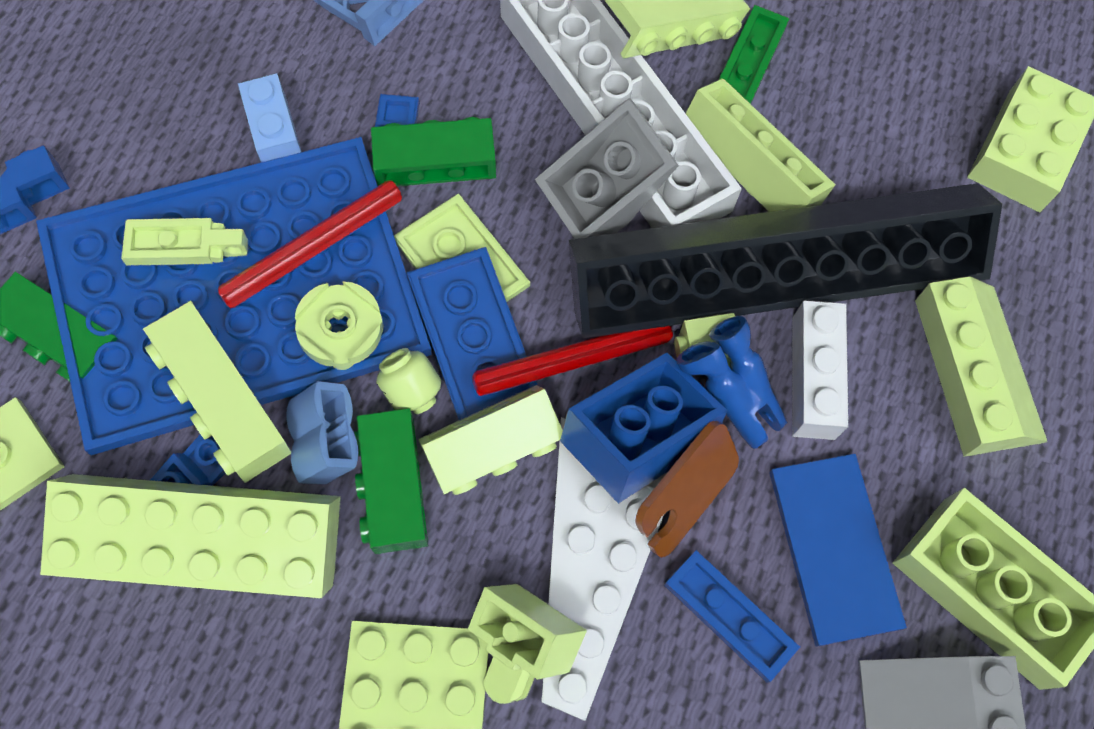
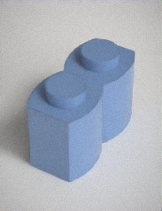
(322, 433)

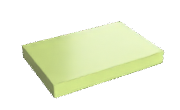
(453, 231)

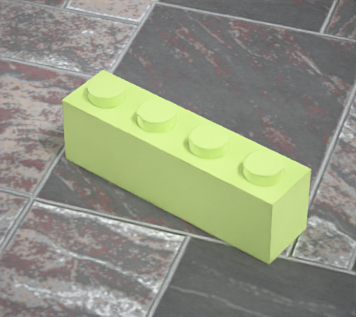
(756, 151)
(216, 391)

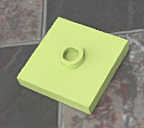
(24, 453)

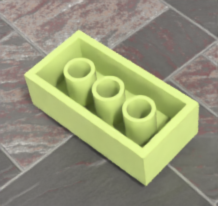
(1002, 589)

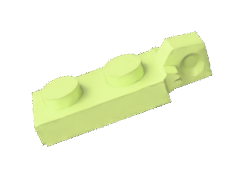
(180, 242)

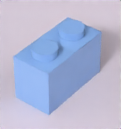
(269, 118)

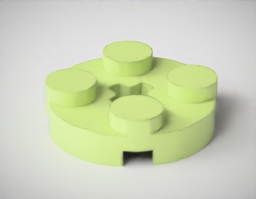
(336, 301)

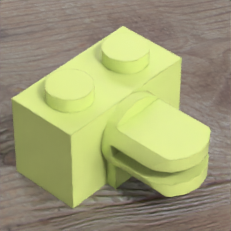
(524, 639)

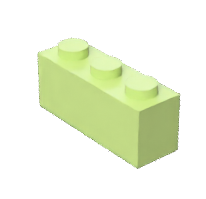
(492, 440)

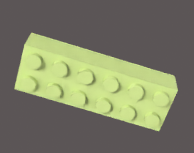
(190, 535)

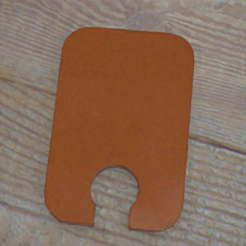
(688, 488)

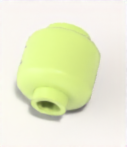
(408, 380)

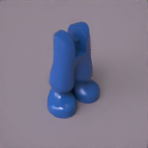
(739, 387)

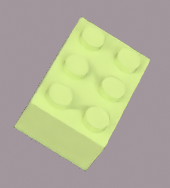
(1034, 139)

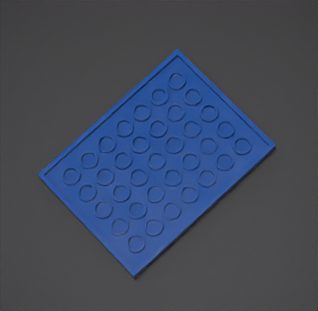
(273, 203)

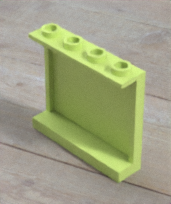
(676, 23)

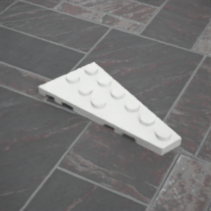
(592, 575)

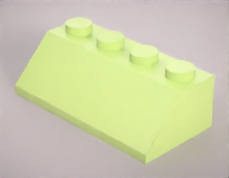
(978, 367)

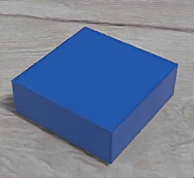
(397, 110)

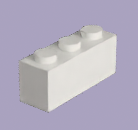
(819, 370)

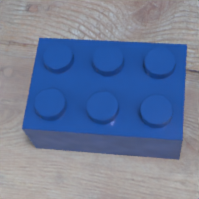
(639, 426)

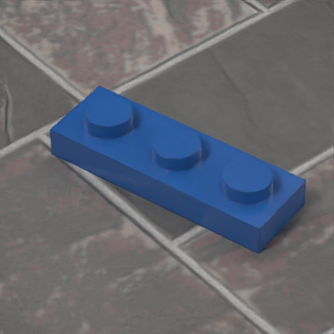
(732, 616)

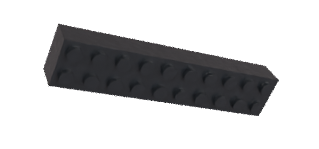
(782, 259)

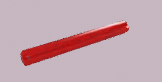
(309, 244)
(567, 359)

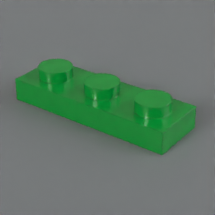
(754, 51)

